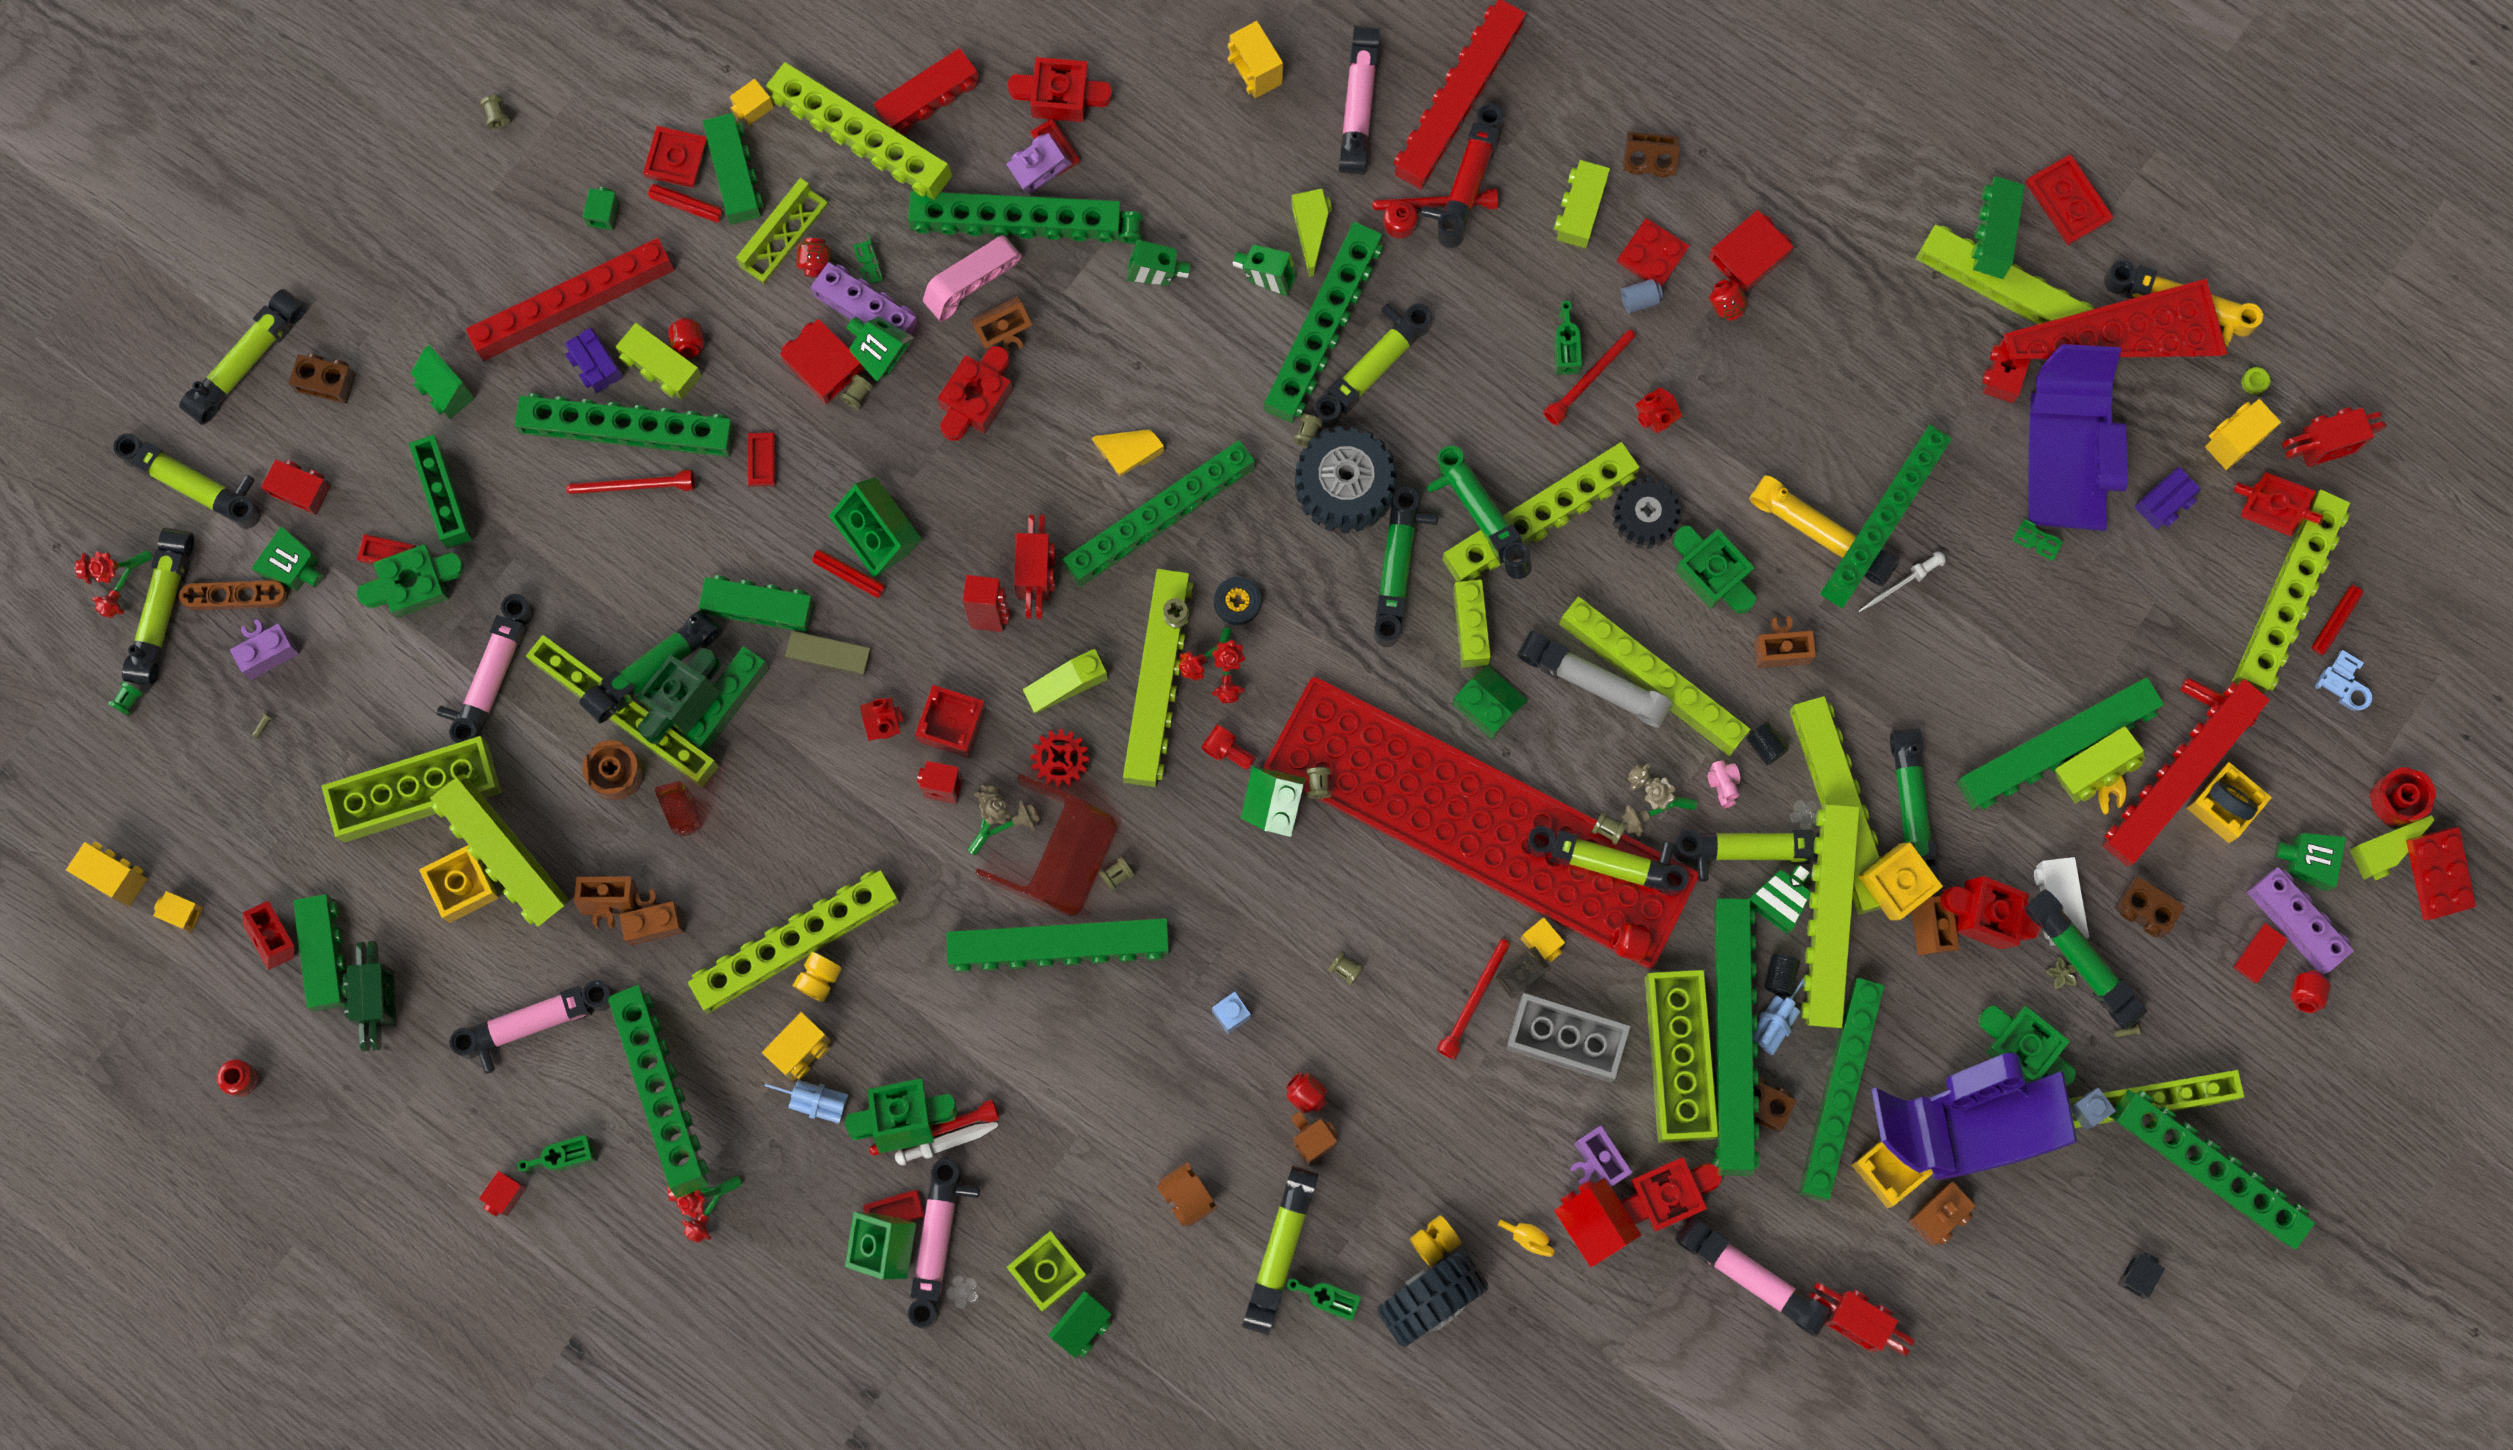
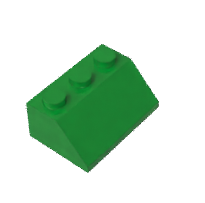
(874, 526)

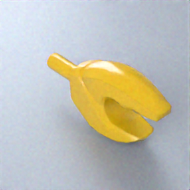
(2118, 789)
(1529, 1237)

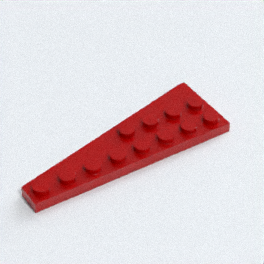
(2150, 326)

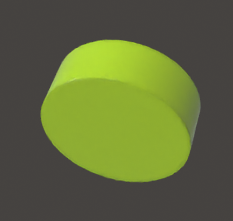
(2255, 381)

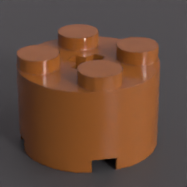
(601, 760)
(1188, 1195)

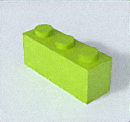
(1581, 203)
(658, 362)
(1471, 623)
(2100, 765)

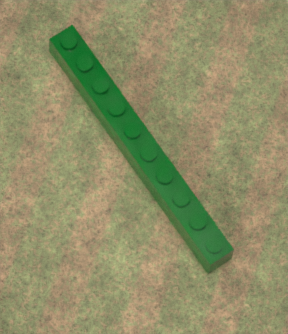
(1734, 1037)

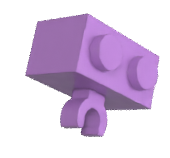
(1038, 163)
(263, 649)
(1600, 1158)

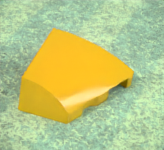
(1129, 449)

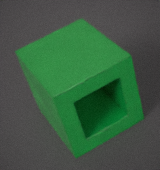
(601, 208)

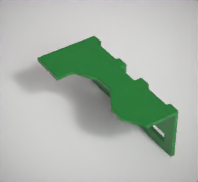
(865, 259)
(2041, 544)

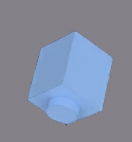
(1231, 1012)

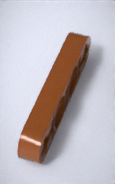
(233, 595)

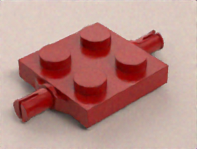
(2278, 504)

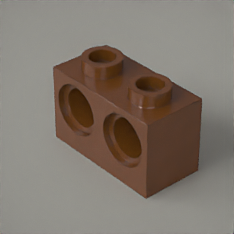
(1652, 146)
(319, 383)
(2152, 901)
(1765, 1096)

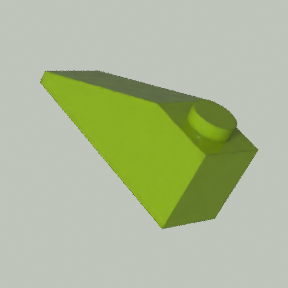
(1311, 219)
(1066, 681)
(2385, 852)

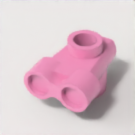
(1725, 779)

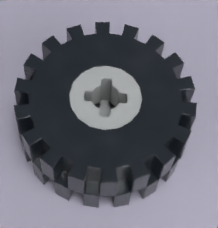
(1646, 526)

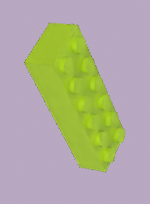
(404, 788)
(499, 850)
(1681, 1056)

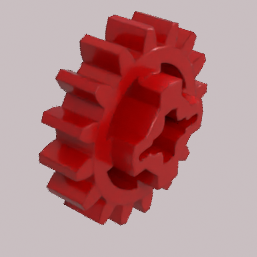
(1068, 751)

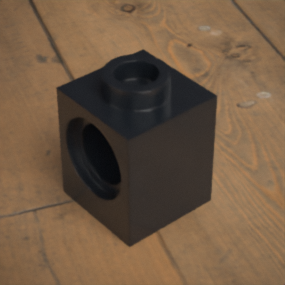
(2141, 1275)

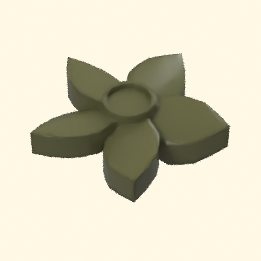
(2062, 974)

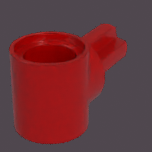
(1221, 745)

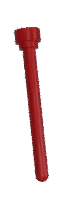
(1485, 199)
(1556, 412)
(684, 480)
(1450, 1045)
(985, 1112)

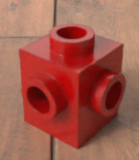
(1658, 410)
(881, 718)

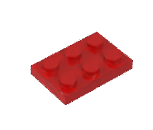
(2069, 200)
(2441, 873)

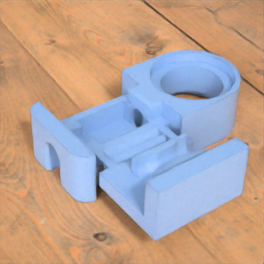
(2338, 681)

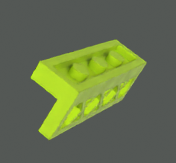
(774, 225)

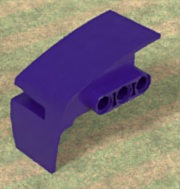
(2072, 439)
(1979, 1121)

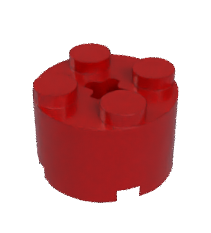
(2390, 805)

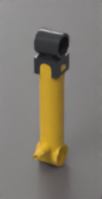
(2145, 281)
(1774, 498)

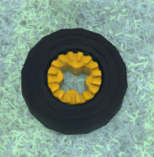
(1249, 594)
(2233, 800)

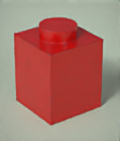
(501, 1194)

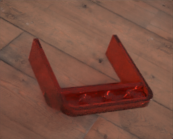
(1071, 855)

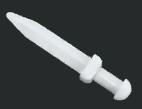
(1918, 571)
(944, 1142)

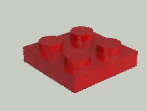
(675, 157)
(1653, 253)

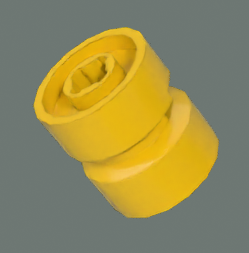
(816, 978)
(1434, 1241)

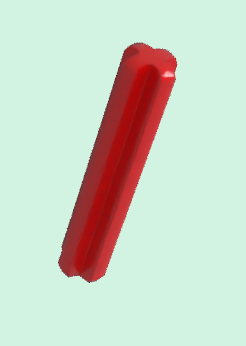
(685, 203)
(848, 573)
(2337, 620)
(2204, 693)

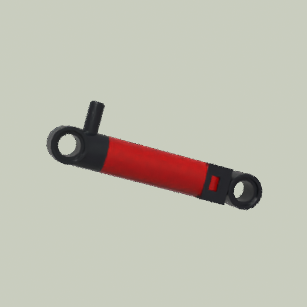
(1480, 147)

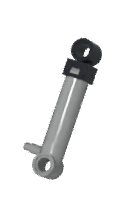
(1560, 662)

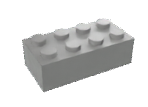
(1567, 1038)

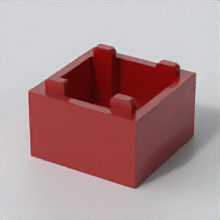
(950, 721)

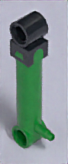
(1503, 538)

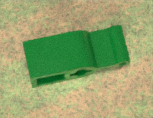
(1567, 353)
(573, 1154)
(1330, 1306)

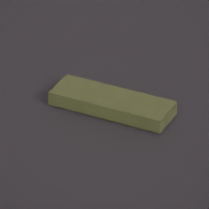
(828, 653)

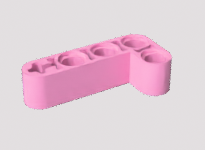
(968, 275)

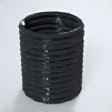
(1767, 743)
(1782, 974)

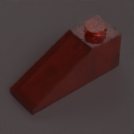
(679, 808)

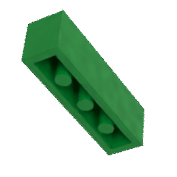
(732, 168)
(1998, 227)
(440, 491)
(756, 604)
(735, 687)
(320, 952)

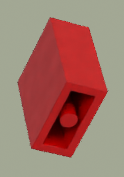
(1751, 251)
(821, 361)
(1596, 1221)

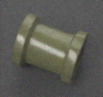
(495, 112)
(856, 392)
(1307, 430)
(1180, 607)
(1319, 783)
(1609, 828)
(1107, 874)
(1346, 968)

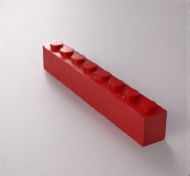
(1460, 93)
(569, 299)
(2185, 773)

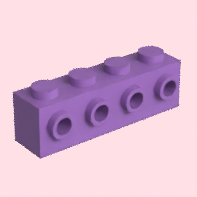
(856, 298)
(2300, 920)

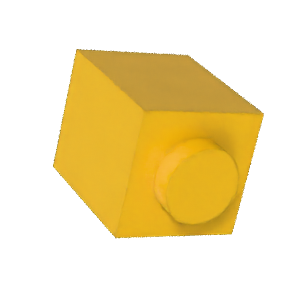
(750, 102)
(177, 911)
(1544, 939)

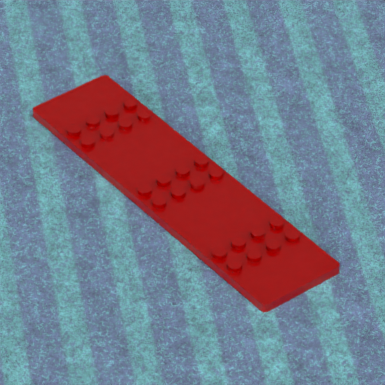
(1466, 816)

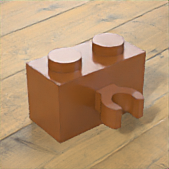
(1001, 324)
(1784, 647)
(605, 897)
(650, 921)
(1934, 928)
(1313, 1140)
(1942, 1214)

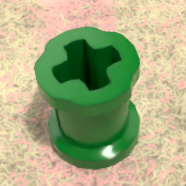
(1130, 227)
(125, 698)

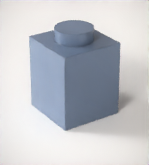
(2092, 1109)

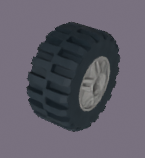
(1350, 501)
(1432, 1298)

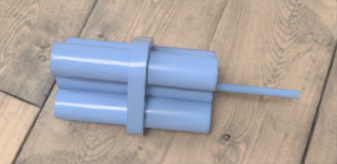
(1776, 1022)
(816, 1100)

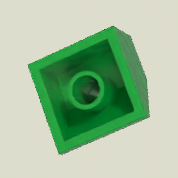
(440, 383)
(1489, 702)
(1272, 800)
(880, 1245)
(1081, 1325)

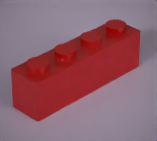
(927, 92)
(985, 603)

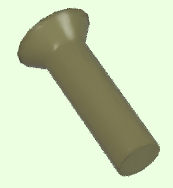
(261, 725)
(2133, 1030)

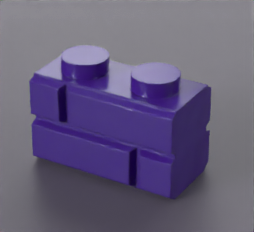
(593, 359)
(2168, 498)

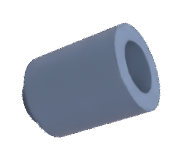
(1641, 295)

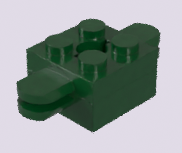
(666, 689)
(370, 996)

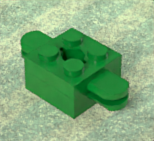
(1714, 569)
(410, 581)
(2029, 1038)
(900, 1103)

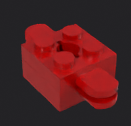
(1059, 79)
(975, 394)
(2334, 436)
(1033, 563)
(1990, 912)
(1670, 1193)
(1861, 1321)

